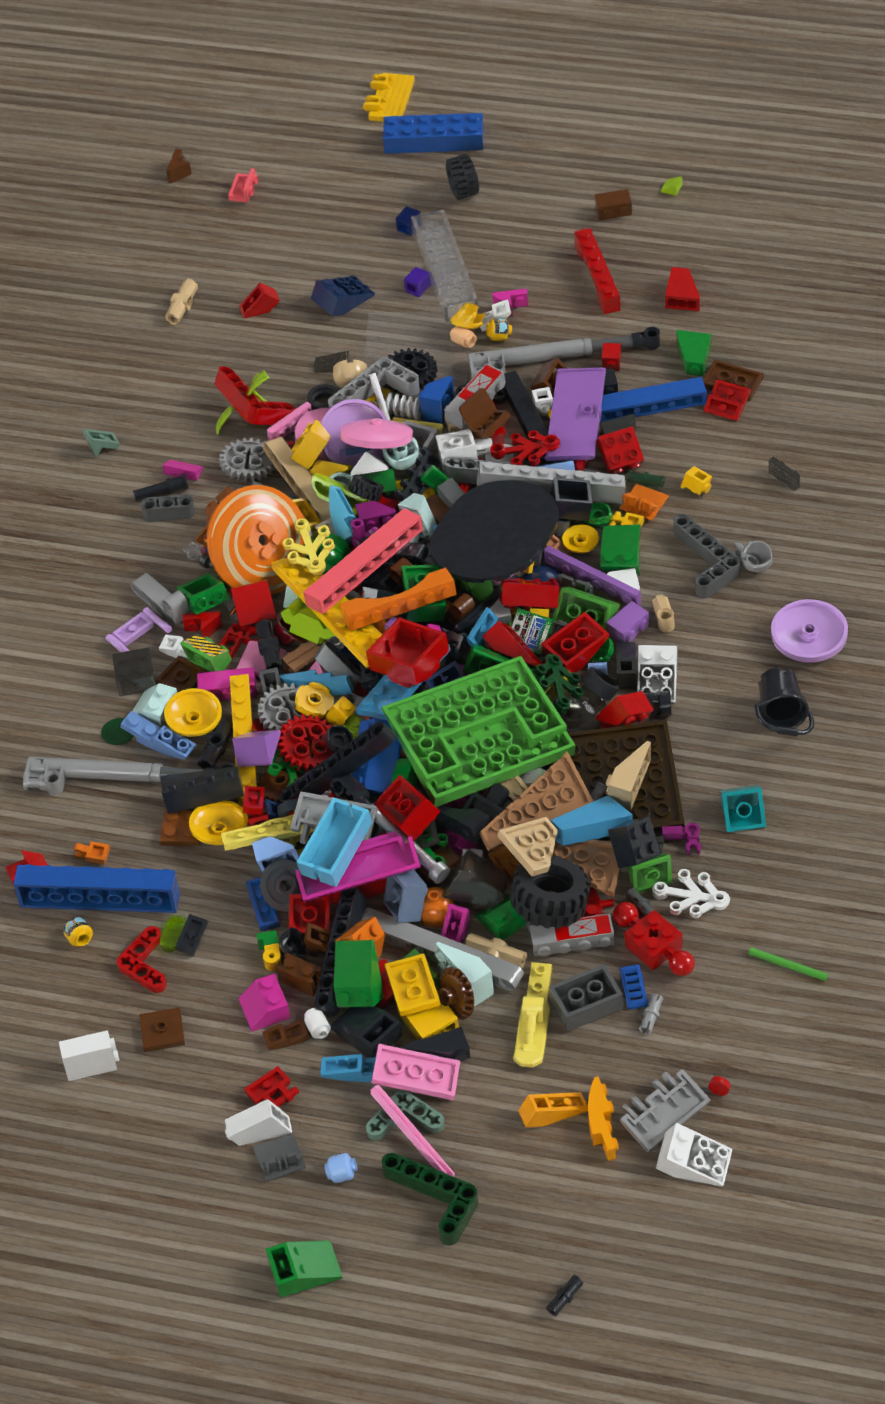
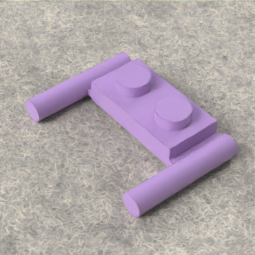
(135, 628)

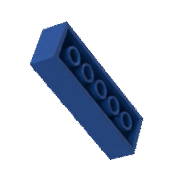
(433, 133)

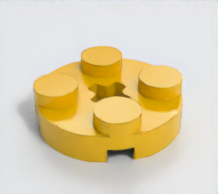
(314, 690)

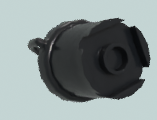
(782, 704)

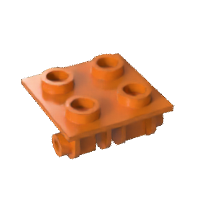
(643, 501)

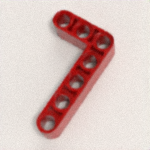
(250, 406)

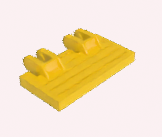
(391, 95)

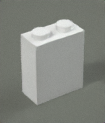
(89, 1055)

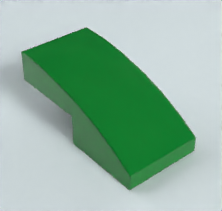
(433, 477)

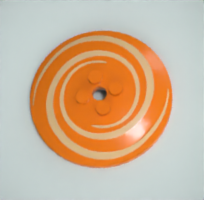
(236, 531)

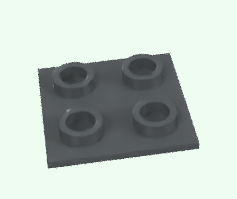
(279, 1157)

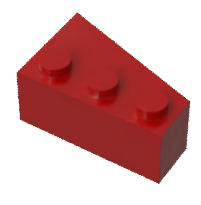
(529, 593)

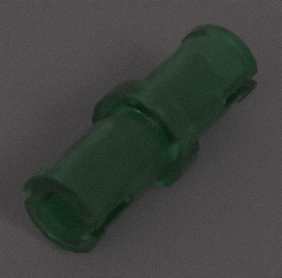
(645, 479)

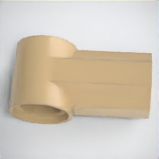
(663, 613)

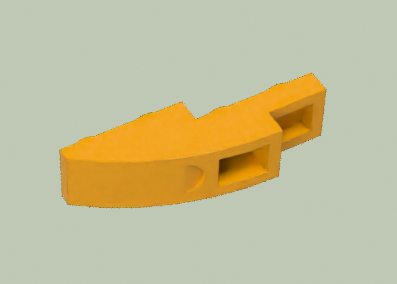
(600, 1117)

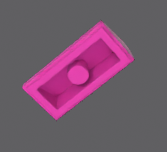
(176, 468)

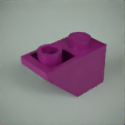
(374, 514)

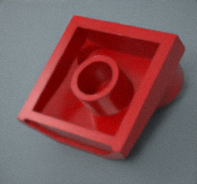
(312, 911)

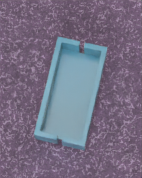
(334, 842)

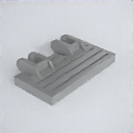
(311, 809)
(664, 1109)

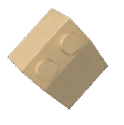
(628, 776)

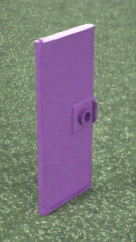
(576, 413)

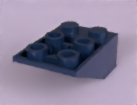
(340, 294)

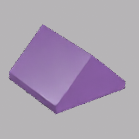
(256, 748)

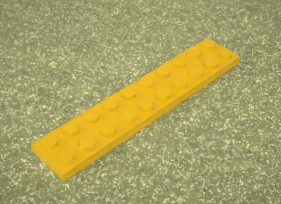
(299, 579)

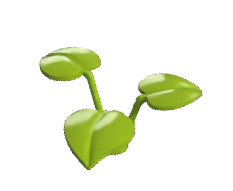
(256, 381)

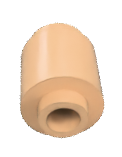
(463, 337)

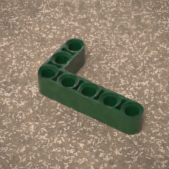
(437, 1190)

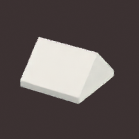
(369, 463)

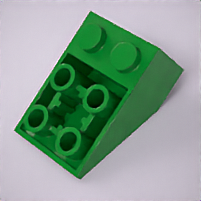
(302, 1265)

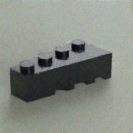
(200, 788)

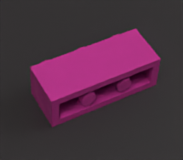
(219, 682)

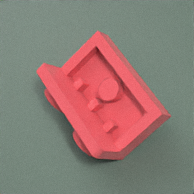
(243, 186)

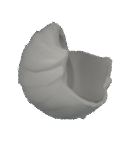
(755, 555)

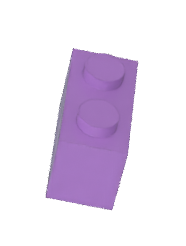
(628, 623)

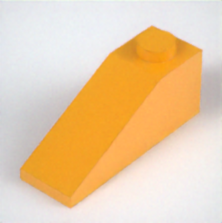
(545, 1109)

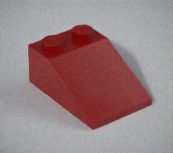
(506, 641)
(576, 642)
(406, 807)

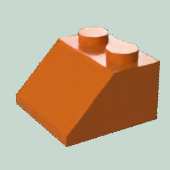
(366, 930)

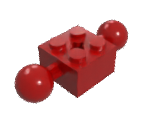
(653, 939)

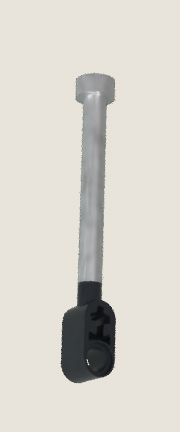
(350, 789)

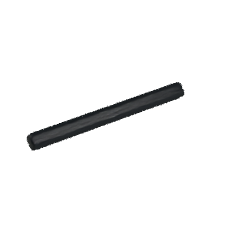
(475, 614)

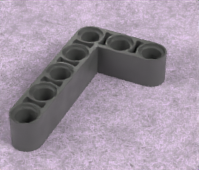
(723, 562)

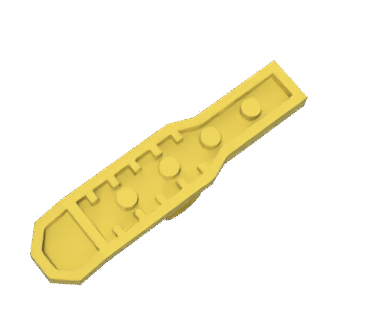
(277, 828)
(534, 1018)

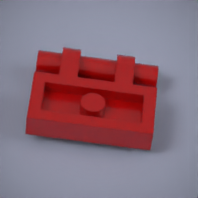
(269, 1085)

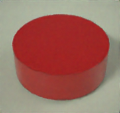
(719, 1085)

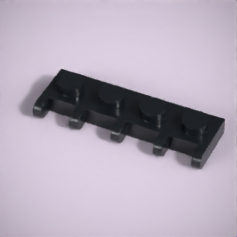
(414, 483)

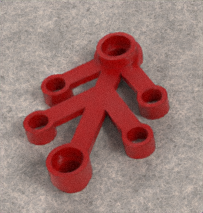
(527, 446)

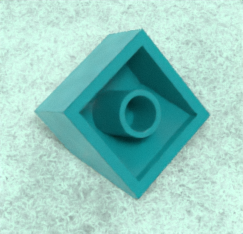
(742, 808)

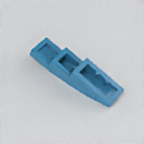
(336, 684)
(348, 1068)

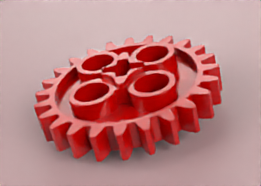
(291, 744)

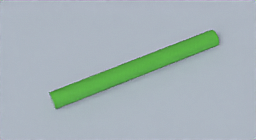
(788, 964)

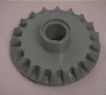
(270, 884)

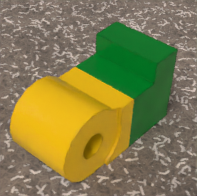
(271, 955)

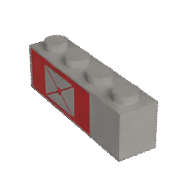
(489, 378)
(582, 935)

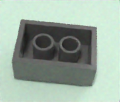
(586, 997)

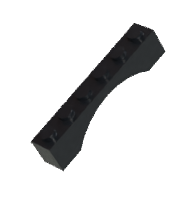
(460, 821)

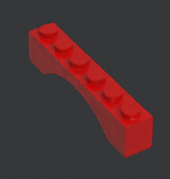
(604, 284)

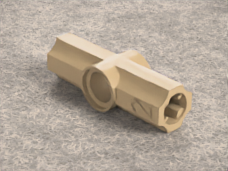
(181, 301)
(497, 948)

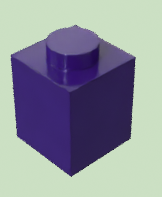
(417, 282)

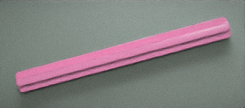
(410, 1130)

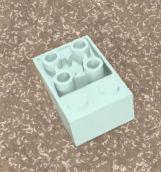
(472, 966)

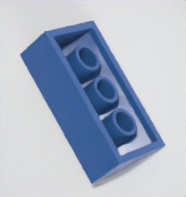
(378, 772)

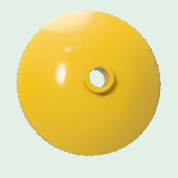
(193, 712)
(211, 820)

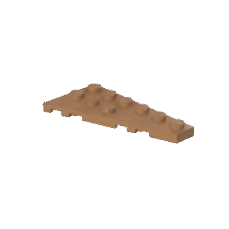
(596, 860)

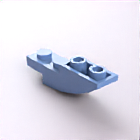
(157, 738)

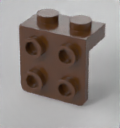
(482, 415)

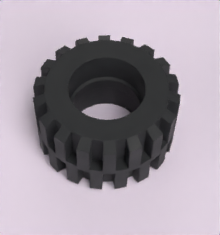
(462, 176)

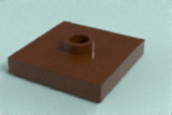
(162, 1029)

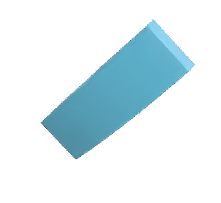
(340, 513)

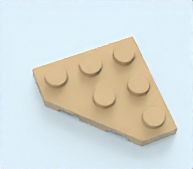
(531, 844)

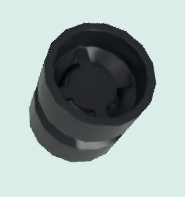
(664, 703)

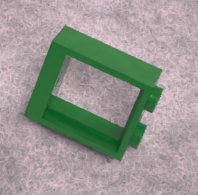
(209, 590)

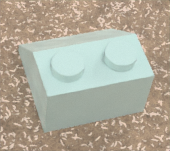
(153, 703)

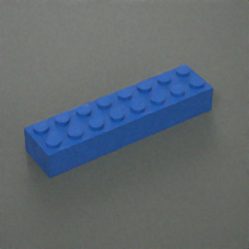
(97, 888)

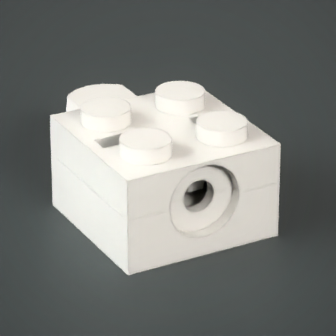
(461, 445)

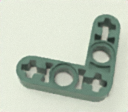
(414, 1103)

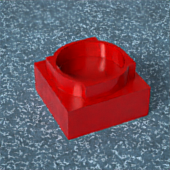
(408, 652)

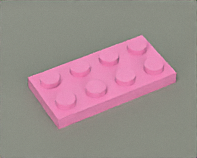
(415, 1072)

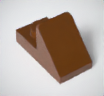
(178, 167)
(316, 938)

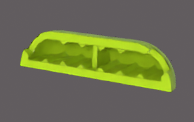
(321, 487)

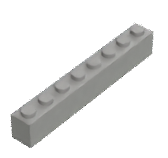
(604, 487)

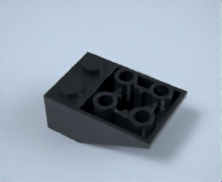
(367, 1028)

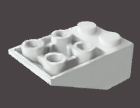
(657, 669)
(693, 1156)

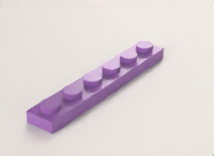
(589, 574)

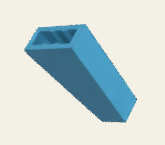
(590, 821)

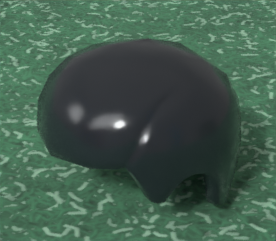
(337, 737)
(291, 943)

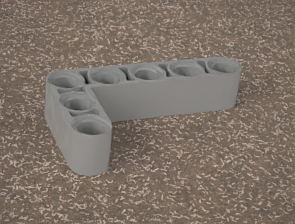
(387, 373)

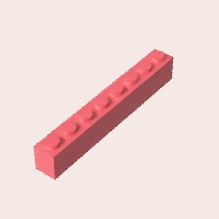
(363, 561)

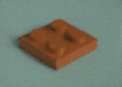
(176, 829)

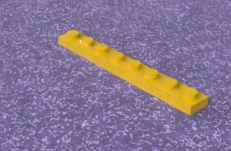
(242, 723)

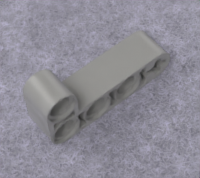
(167, 605)

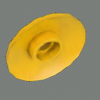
(580, 538)

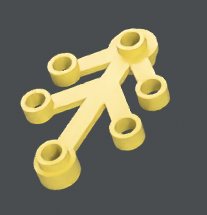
(315, 565)

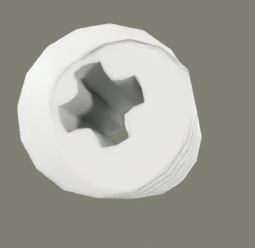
(402, 407)

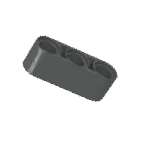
(167, 508)
(336, 662)

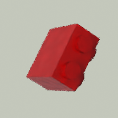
(620, 450)

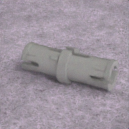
(651, 1014)

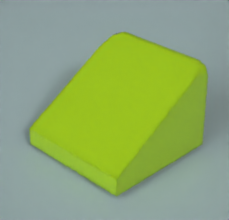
(672, 186)

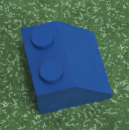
(435, 399)

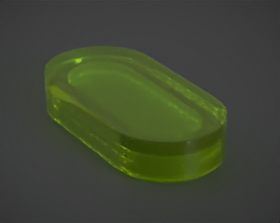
(172, 932)

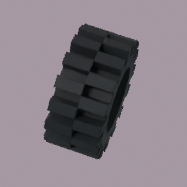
(366, 488)

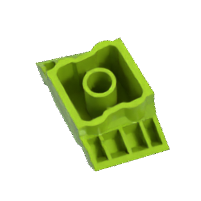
(305, 622)

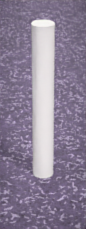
(378, 393)

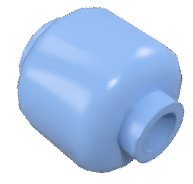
(340, 1168)

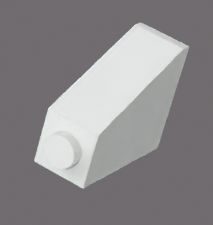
(258, 1124)

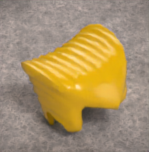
(468, 317)

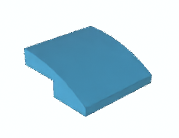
(484, 623)

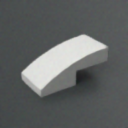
(499, 310)
(172, 647)

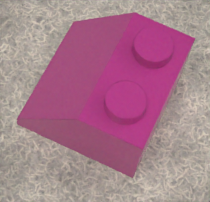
(264, 1003)

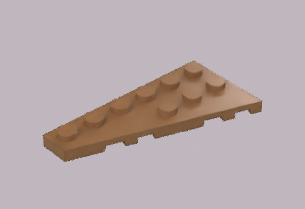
(549, 796)

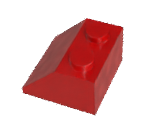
(626, 710)

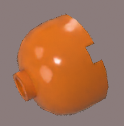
(435, 908)

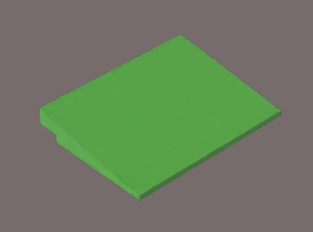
(479, 730)

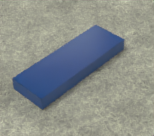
(265, 915)

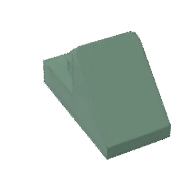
(99, 439)

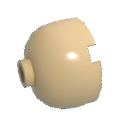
(345, 372)

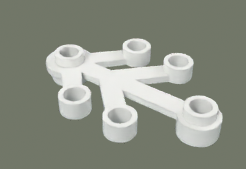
(693, 895)

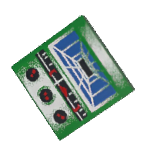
(532, 629)

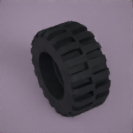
(550, 908)

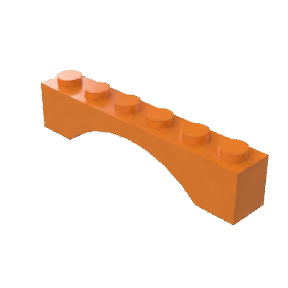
(363, 611)

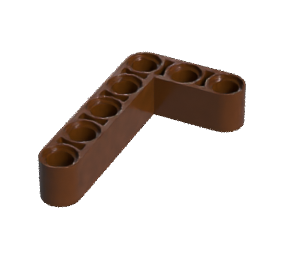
(454, 611)

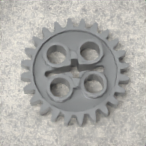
(235, 458)
(273, 716)

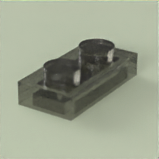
(784, 473)

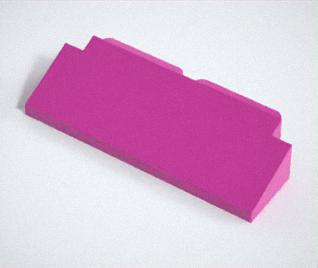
(373, 861)

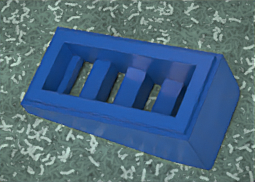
(633, 974)

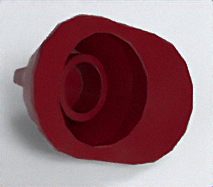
(282, 632)

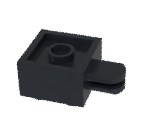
(491, 804)

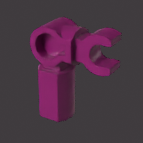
(358, 531)
(689, 832)

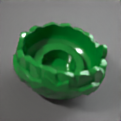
(599, 515)
(604, 653)

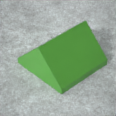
(650, 872)

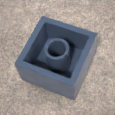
(405, 896)

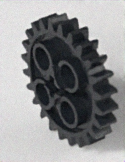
(417, 362)

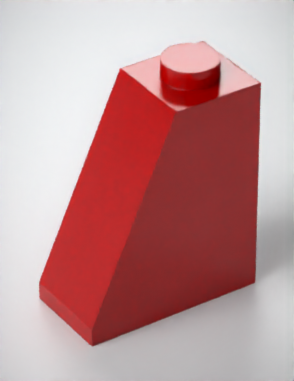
(682, 291)

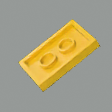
(412, 984)

